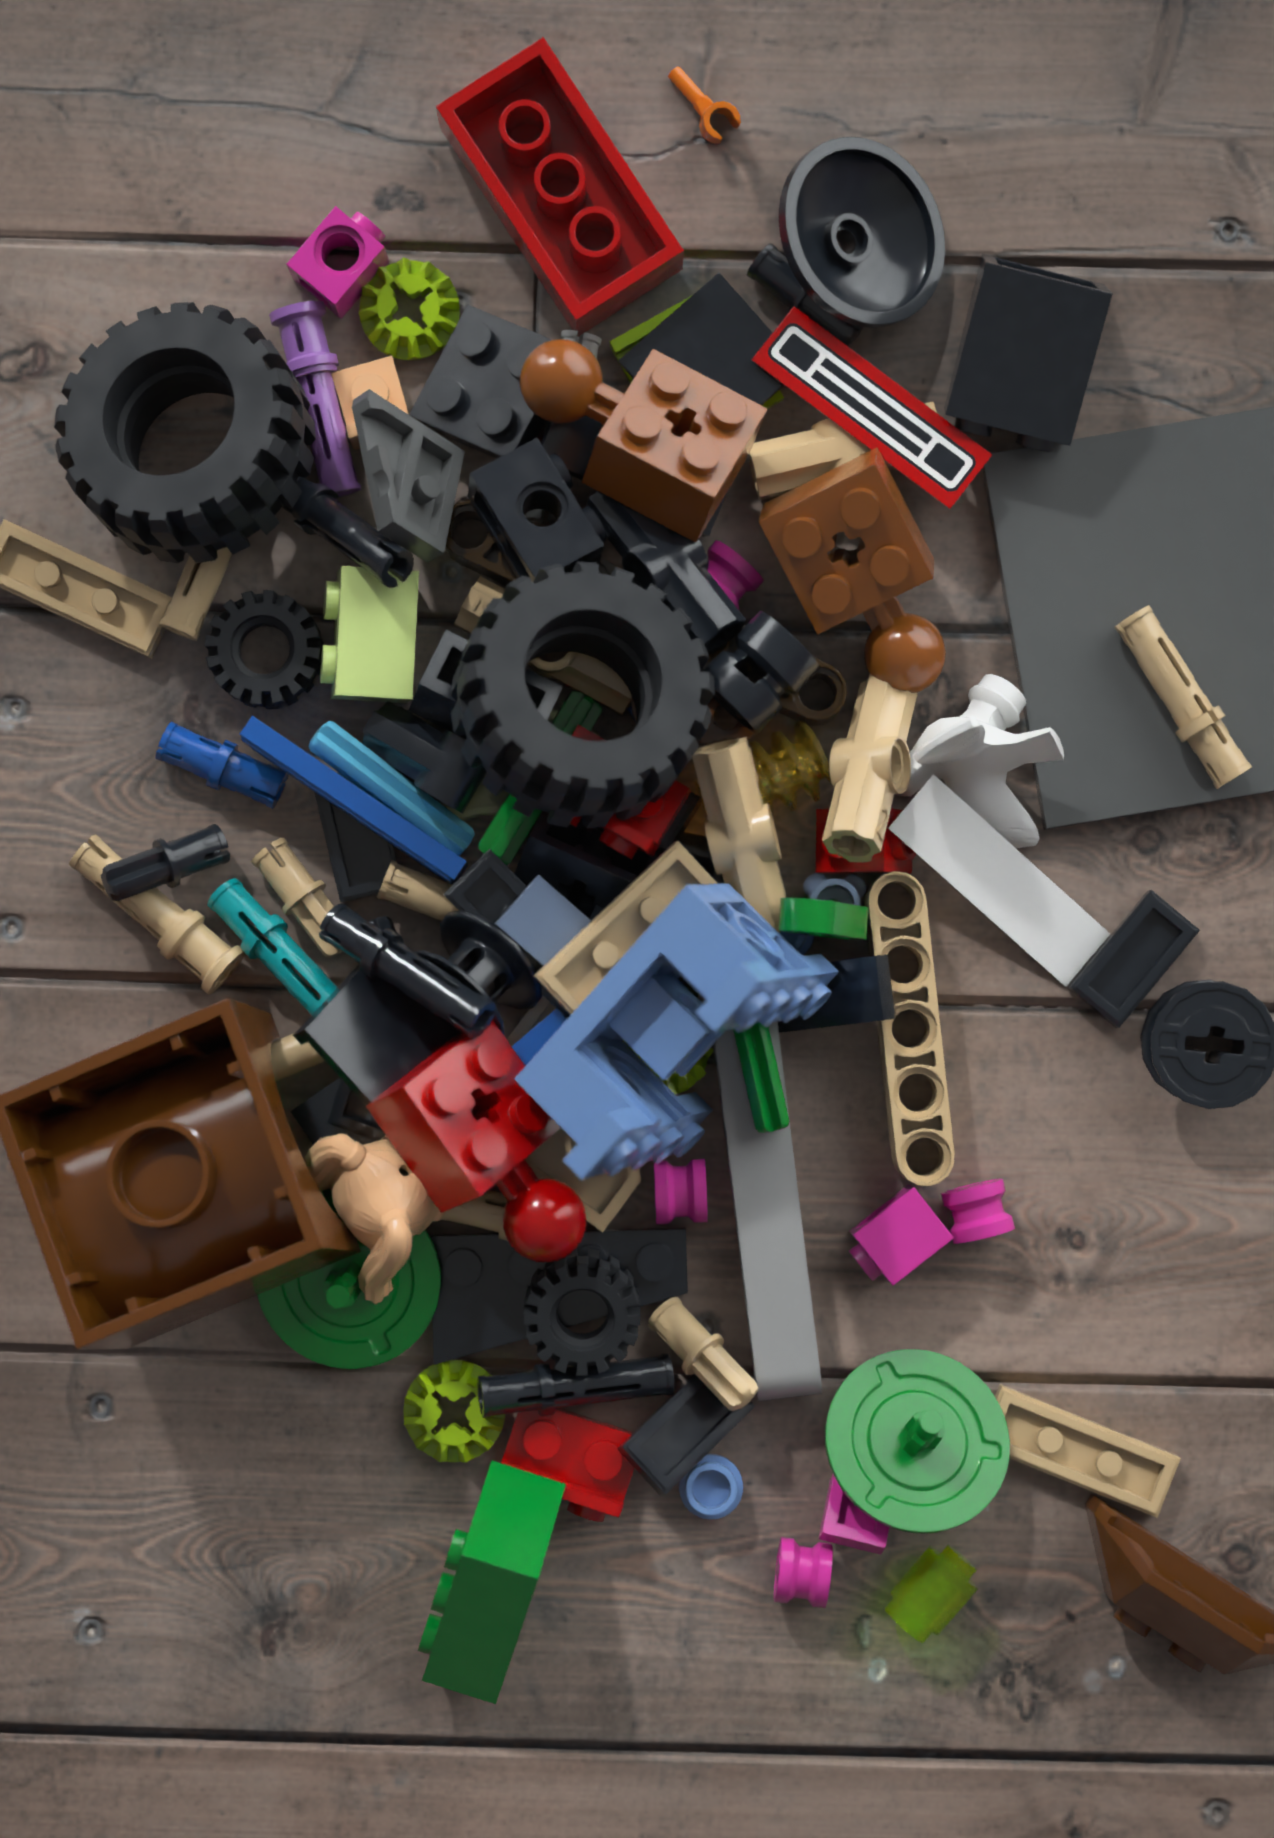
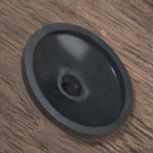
(881, 218)

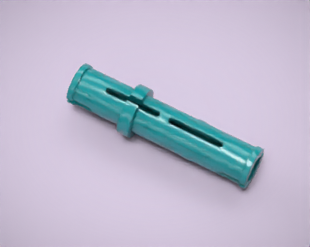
(236, 909)

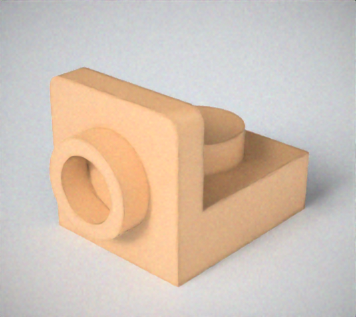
(375, 375)

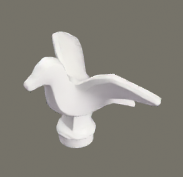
(977, 753)

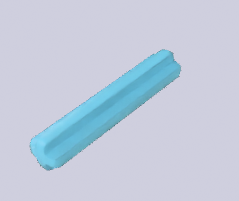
(389, 786)

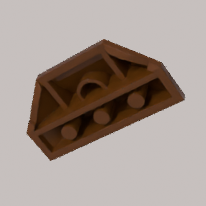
(1178, 1596)

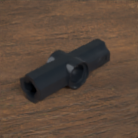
(672, 565)

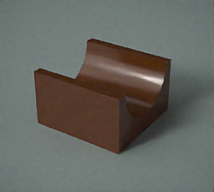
(167, 1178)

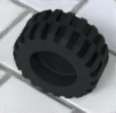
(141, 375)
(619, 627)

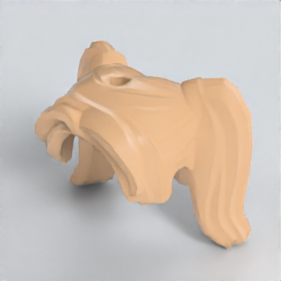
(373, 1203)

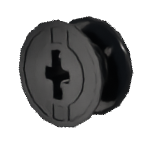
(486, 962)
(1226, 1076)

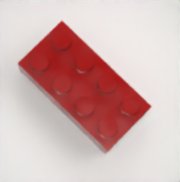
(560, 187)

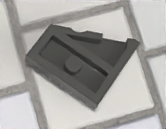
(408, 475)

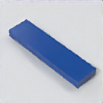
(353, 800)

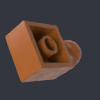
(664, 442)
(844, 583)

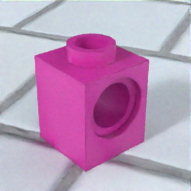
(339, 288)
(898, 1236)

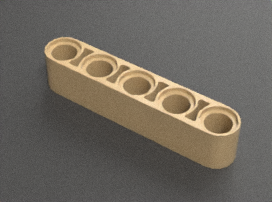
(928, 1055)

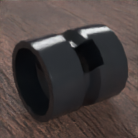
(776, 657)

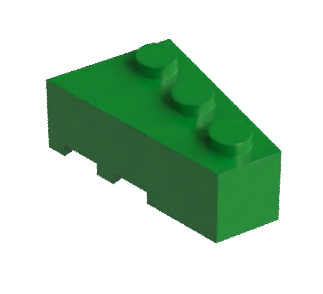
(492, 1583)

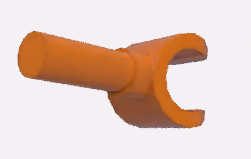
(704, 105)

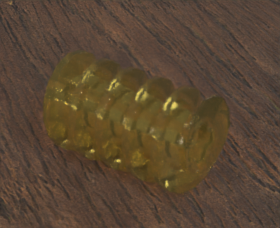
(789, 767)

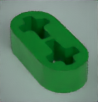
(823, 918)

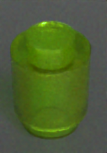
(932, 1592)

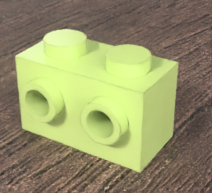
(371, 637)

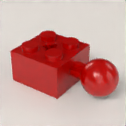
(471, 1126)

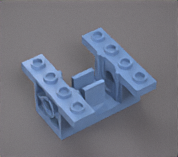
(597, 1083)

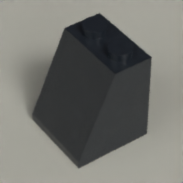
(1026, 352)

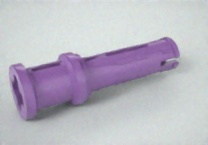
(313, 366)

